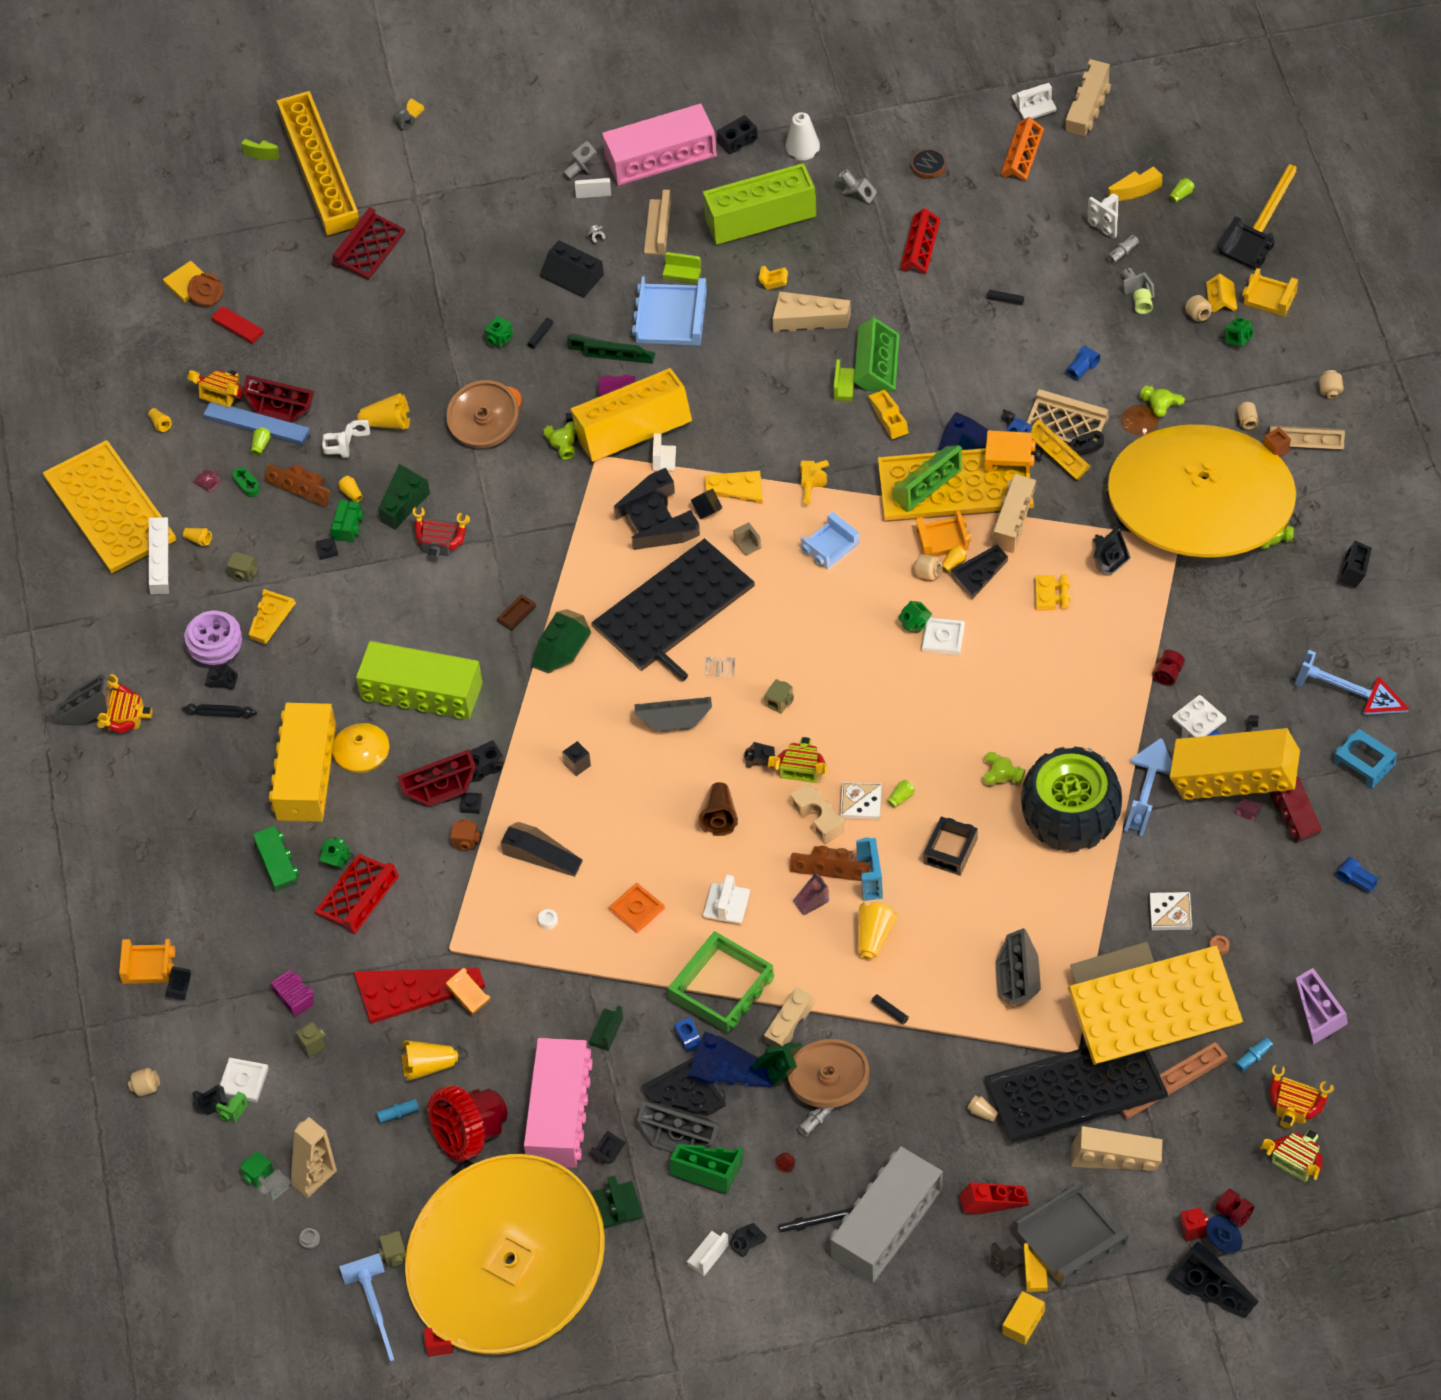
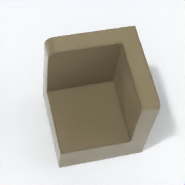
(747, 539)

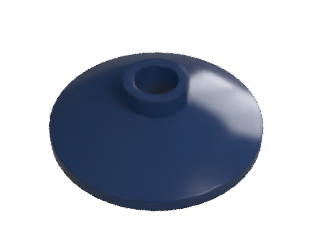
(1224, 1235)

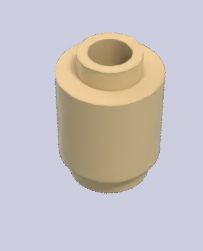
(1248, 415)

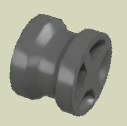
(403, 118)

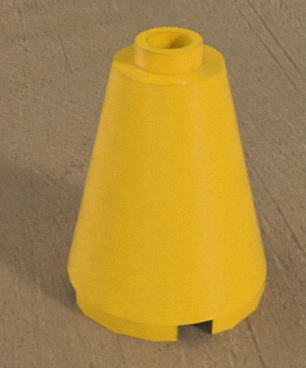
(387, 413)
(873, 928)
(426, 1058)

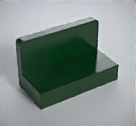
(607, 1028)

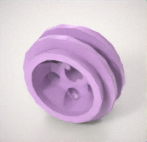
(210, 629)

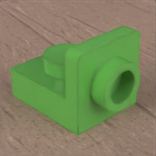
(235, 1108)

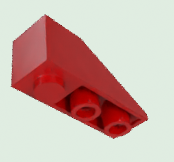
(988, 1198)

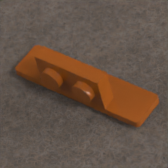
(299, 482)
(829, 863)

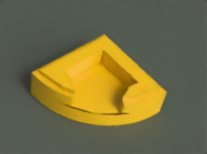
(414, 107)

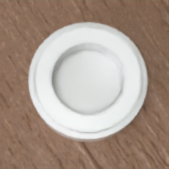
(547, 919)

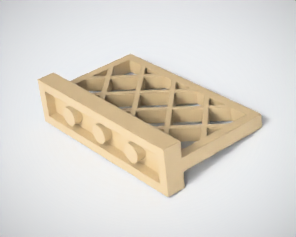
(1071, 407)

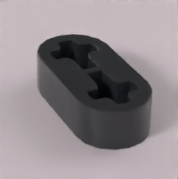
(1087, 442)

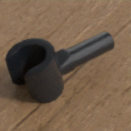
(1252, 722)

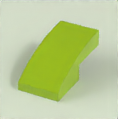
(264, 151)

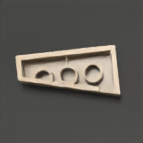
(1089, 98)
(810, 312)
(1013, 512)
(1115, 1150)
(311, 1157)

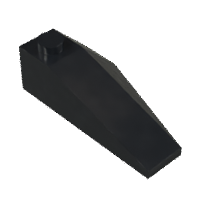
(538, 848)
(1209, 1279)

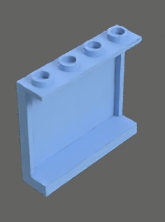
(670, 313)

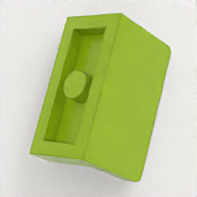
(682, 268)
(843, 383)

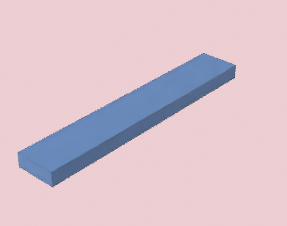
(251, 421)

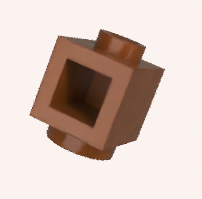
(465, 835)

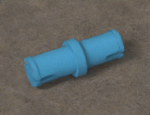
(1253, 1054)
(398, 1110)

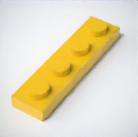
(1059, 450)

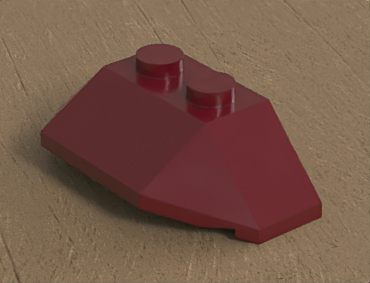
(277, 399)
(440, 779)

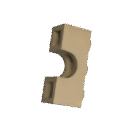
(810, 801)
(795, 1008)

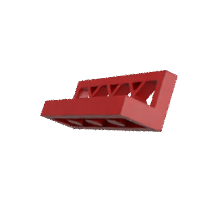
(917, 237)

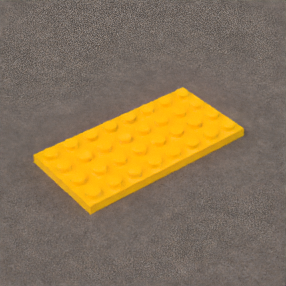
(968, 491)
(105, 504)
(1155, 1005)

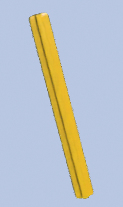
(1275, 198)

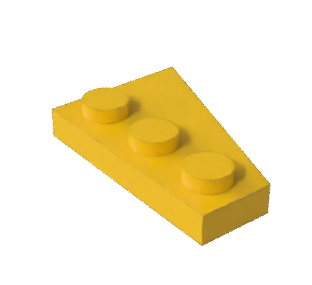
(739, 485)
(270, 615)

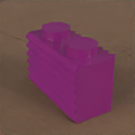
(609, 383)
(292, 992)

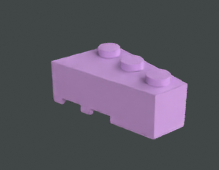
(1320, 1006)

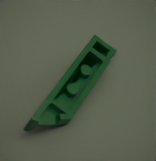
(609, 350)

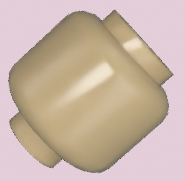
(1198, 308)
(1331, 384)
(927, 567)
(144, 1082)

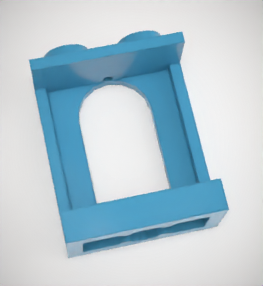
(1374, 774)
(871, 881)

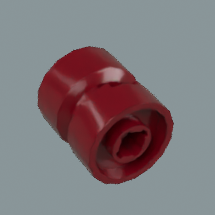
(1168, 667)
(1227, 1207)

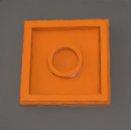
(636, 907)

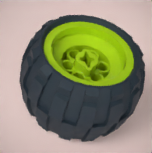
(1071, 777)

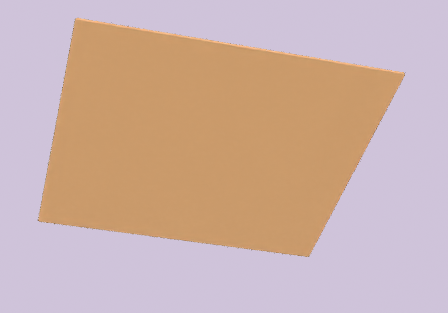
(874, 715)

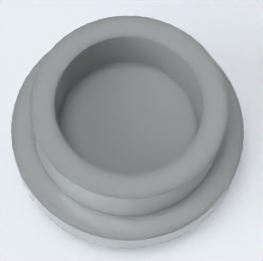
(309, 1238)

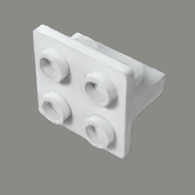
(1035, 101)
(1104, 214)
(1198, 718)
(727, 901)

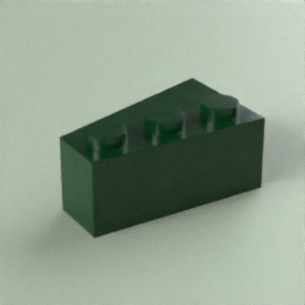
(403, 494)

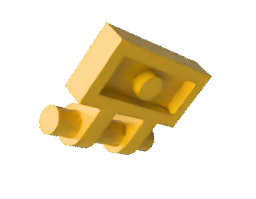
(1046, 589)

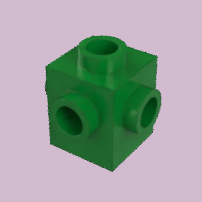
(498, 332)
(1239, 332)
(914, 616)
(335, 852)

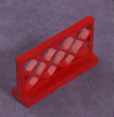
(368, 898)

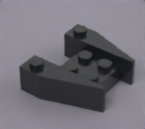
(650, 516)

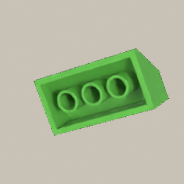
(876, 356)
(928, 477)

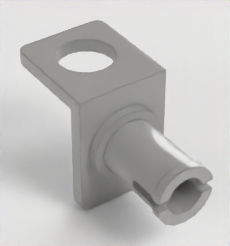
(579, 162)
(857, 186)
(1134, 282)

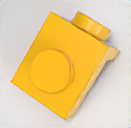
(774, 278)

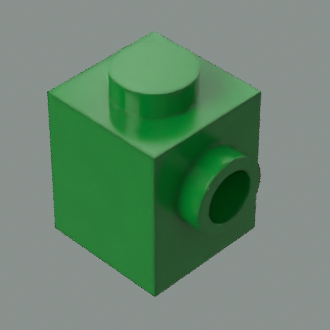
(255, 1167)

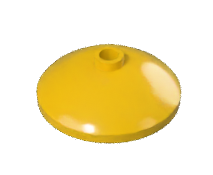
(364, 754)

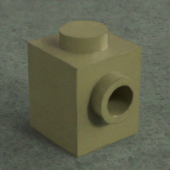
(242, 567)
(779, 696)
(311, 1039)
(392, 1249)

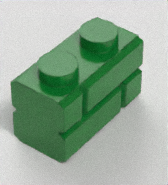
(346, 521)

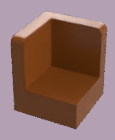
(1277, 442)

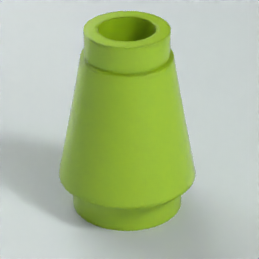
(1181, 190)
(260, 439)
(901, 793)

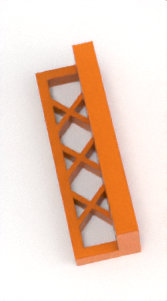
(1019, 145)

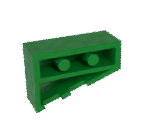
(275, 858)
(706, 1166)

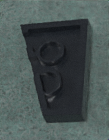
(979, 570)

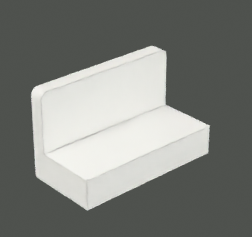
(593, 188)
(663, 455)
(708, 1252)

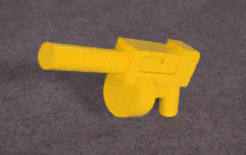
(812, 476)

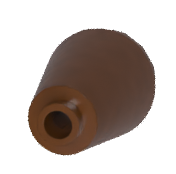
(718, 811)

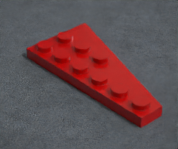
(403, 991)

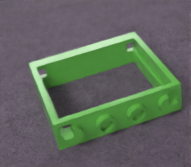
(696, 964)

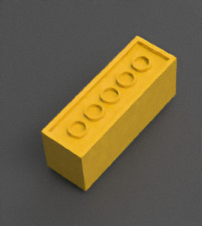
(631, 414)
(303, 762)
(1235, 764)

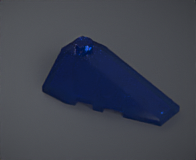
(964, 432)
(726, 1062)

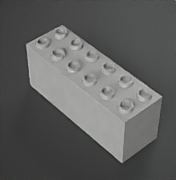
(886, 1214)

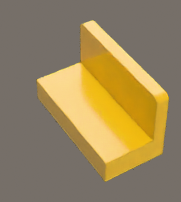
(1221, 293)
(1034, 1272)

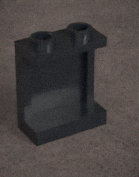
(1245, 244)

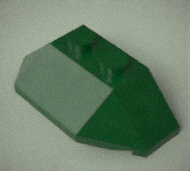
(561, 641)

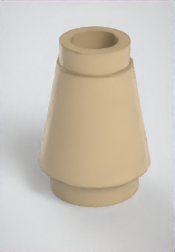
(982, 1109)

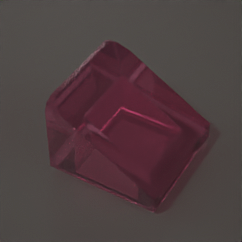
(208, 480)
(1248, 809)

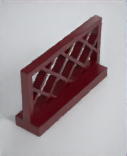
(354, 240)

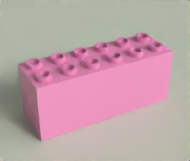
(659, 144)
(558, 1100)

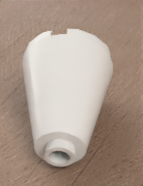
(802, 138)

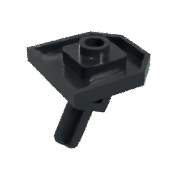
(1110, 552)

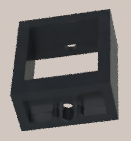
(945, 861)

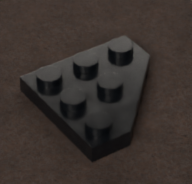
(684, 1092)

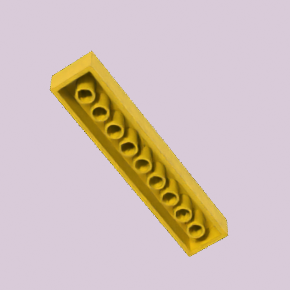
(318, 163)

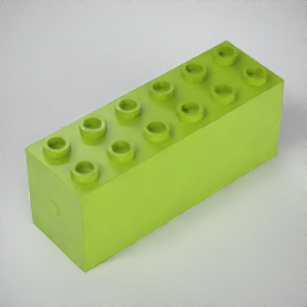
(759, 203)
(419, 680)

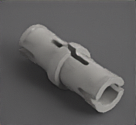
(1122, 249)
(814, 1119)

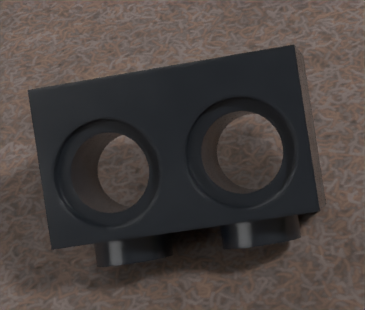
(737, 134)
(1355, 564)
(482, 758)

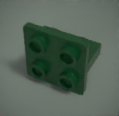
(778, 1061)
(617, 1203)

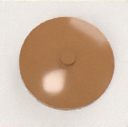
(483, 414)
(829, 1073)

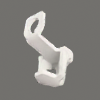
(344, 438)

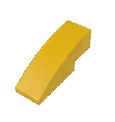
(1137, 185)
(888, 414)

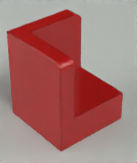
(435, 1345)

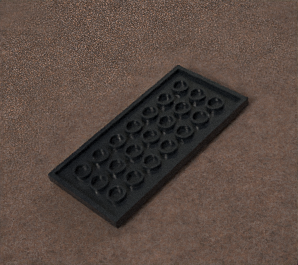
(673, 604)
(1071, 1091)

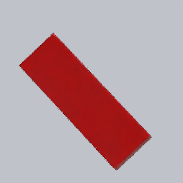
(237, 325)

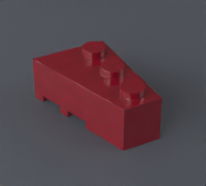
(1297, 812)

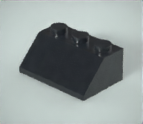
(571, 269)

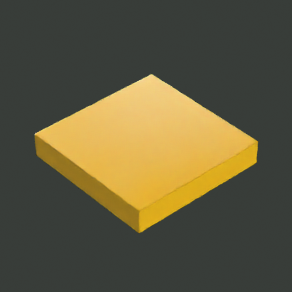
(179, 280)

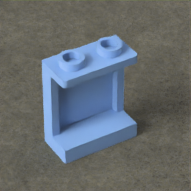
(831, 541)

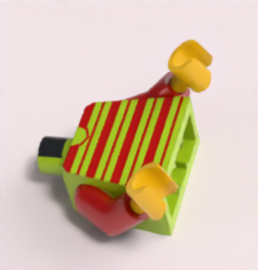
(799, 762)

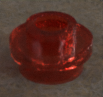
(785, 1162)

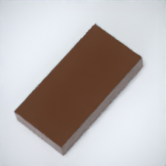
(516, 612)

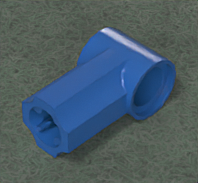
(1085, 359)
(1353, 872)

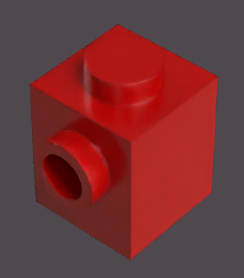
(1193, 1224)

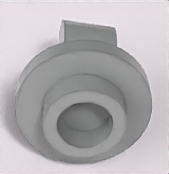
(595, 231)

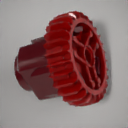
(465, 1119)

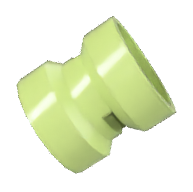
(1143, 301)

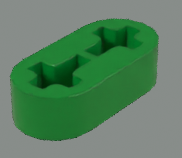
(249, 480)

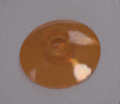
(1139, 425)

